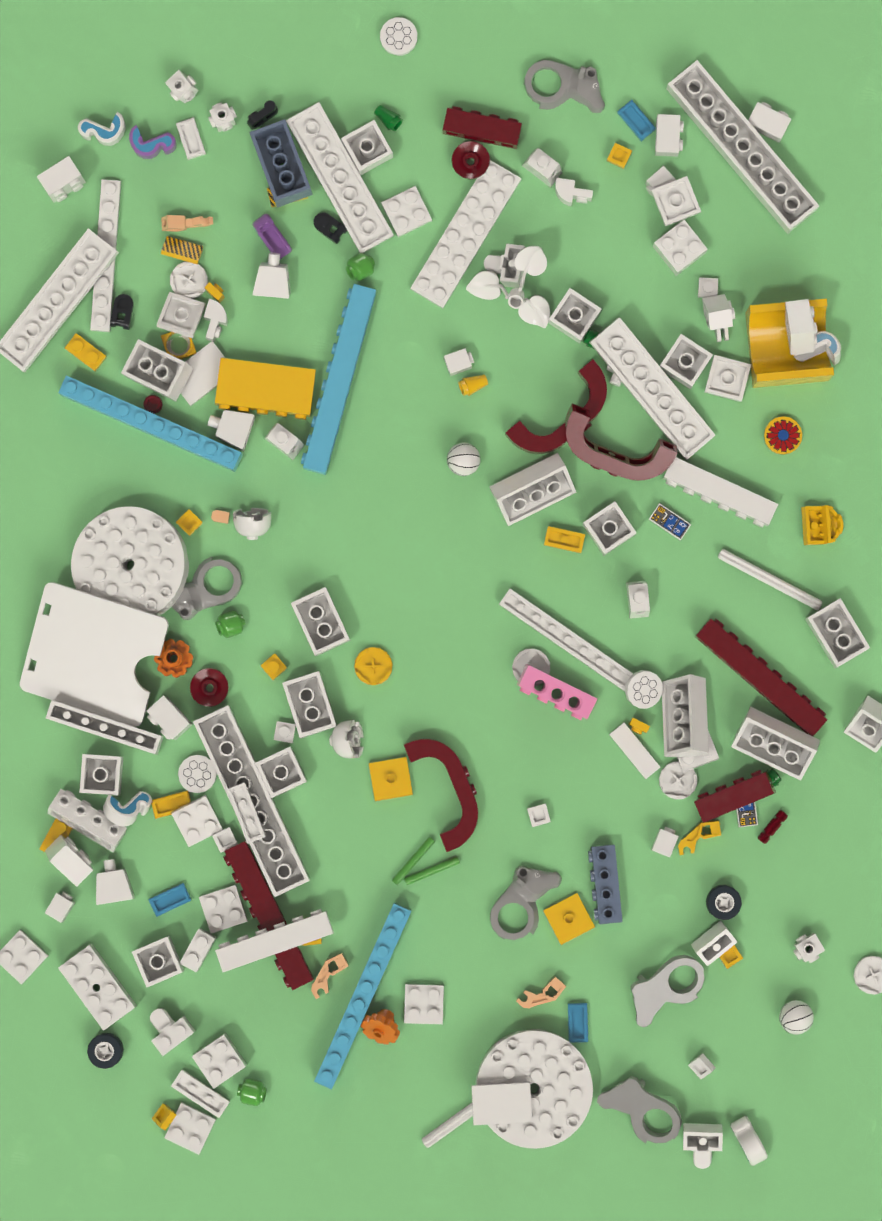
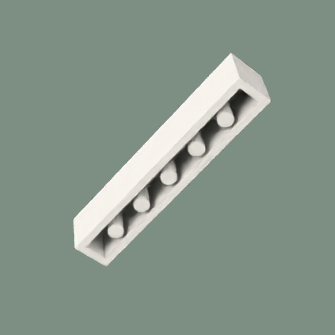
(721, 492)
(104, 727)
(274, 941)

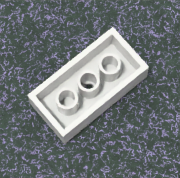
(775, 743)
(111, 1000)

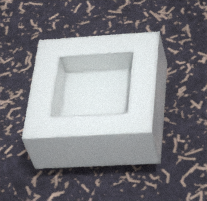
(707, 287)
(284, 732)
(538, 815)
(225, 839)
(701, 1066)

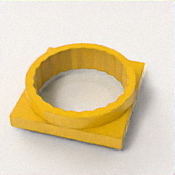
(167, 345)

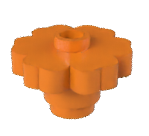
(176, 668)
(381, 1027)

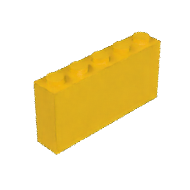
(265, 388)

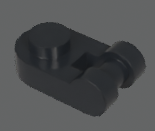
(257, 119)
(324, 222)
(124, 305)

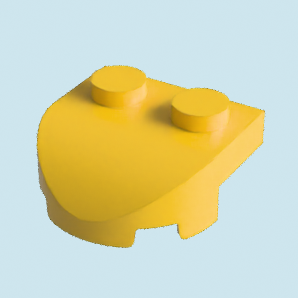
(820, 525)

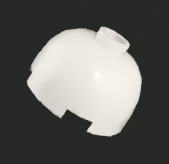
(252, 523)
(346, 739)

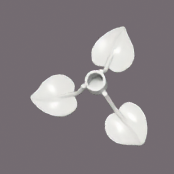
(532, 310)

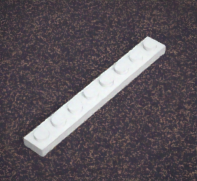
(108, 232)
(566, 639)

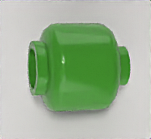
(360, 267)
(230, 624)
(252, 1092)

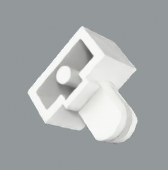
(505, 266)
(718, 315)
(170, 1032)
(702, 1140)

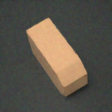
(220, 516)

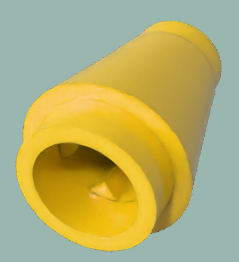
(472, 384)

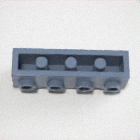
(606, 884)

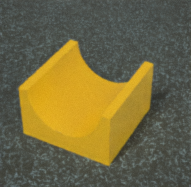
(770, 348)

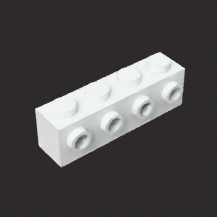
(86, 820)

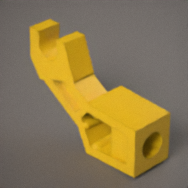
(690, 839)

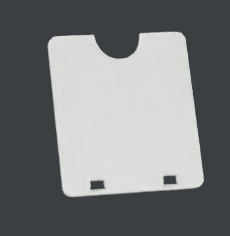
(91, 653)

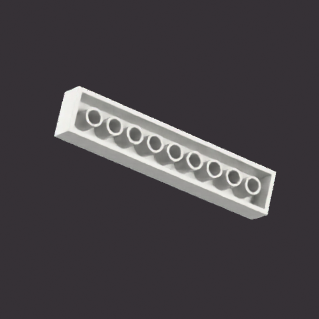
(742, 147)
(235, 766)

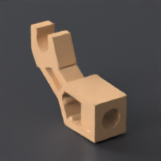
(179, 223)
(321, 980)
(541, 998)

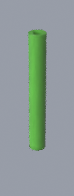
(413, 860)
(432, 870)

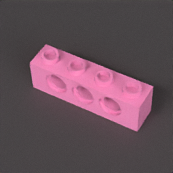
(531, 675)

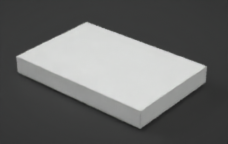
(204, 373)
(501, 1103)

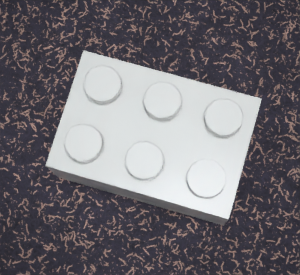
(157, 370)
(320, 621)
(837, 633)
(309, 704)

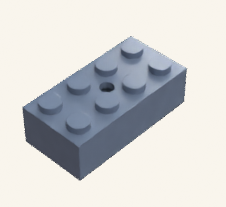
(276, 146)

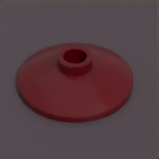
(474, 151)
(201, 680)

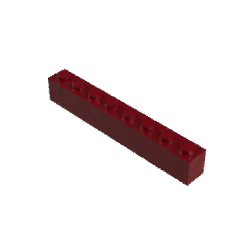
(761, 678)
(266, 910)

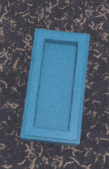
(636, 120)
(170, 899)
(577, 1022)

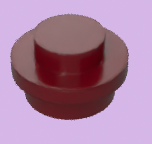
(153, 404)

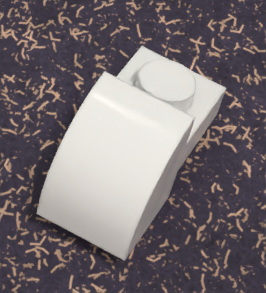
(566, 192)
(216, 315)

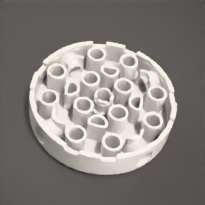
(137, 536)
(562, 1080)

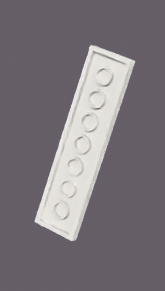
(339, 178)
(465, 234)
(56, 300)
(652, 388)

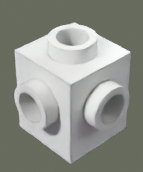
(182, 87)
(225, 123)
(815, 948)

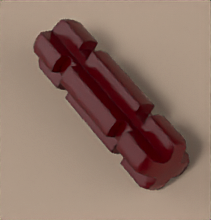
(772, 827)

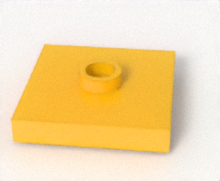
(390, 779)
(569, 918)

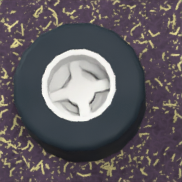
(729, 904)
(100, 1054)

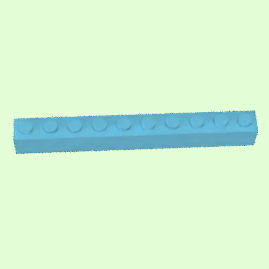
(339, 379)
(150, 423)
(362, 996)

